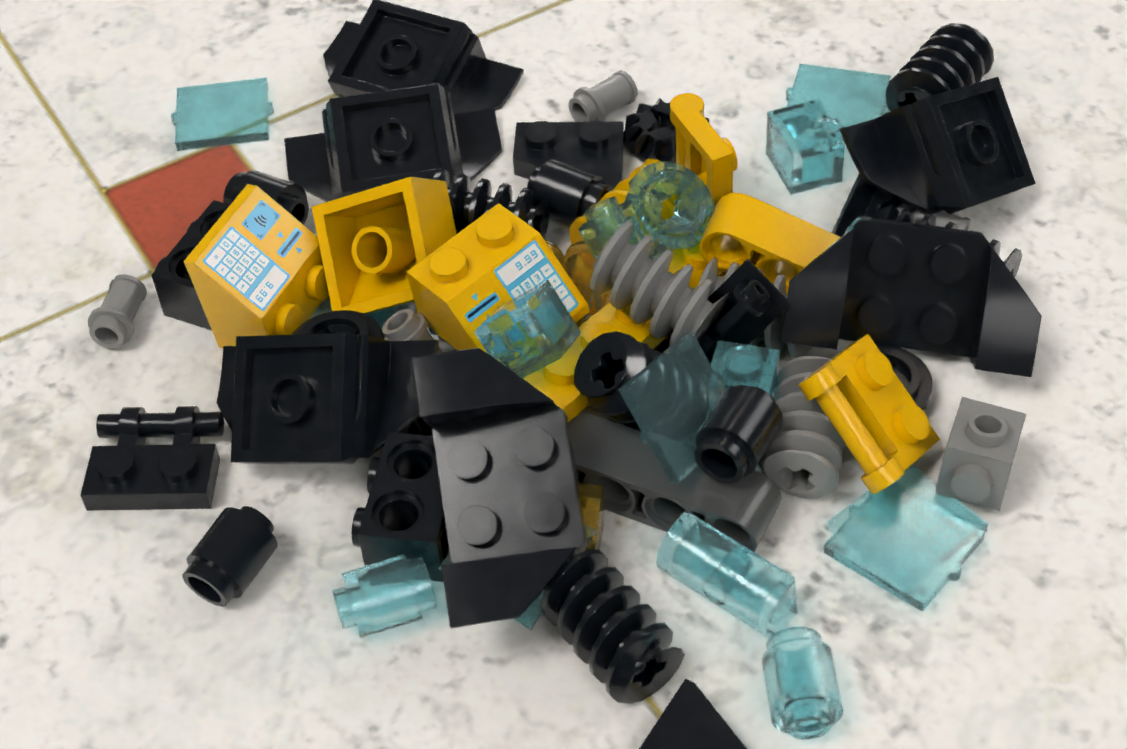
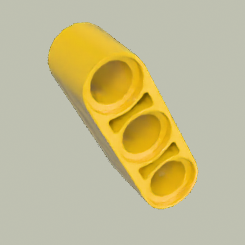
(763, 234)

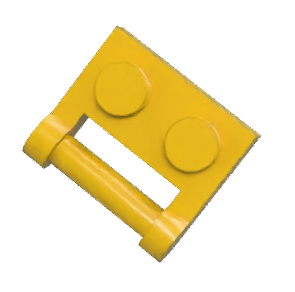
(701, 147)
(871, 412)

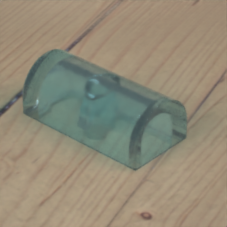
(728, 575)

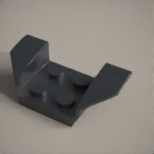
(416, 48)
(391, 138)
(943, 150)
(915, 292)
(317, 396)
(502, 484)

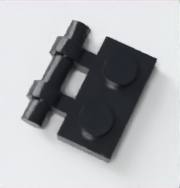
(153, 475)

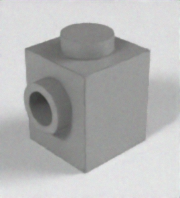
(980, 453)

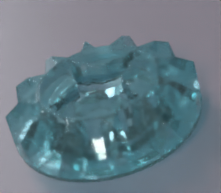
(691, 209)

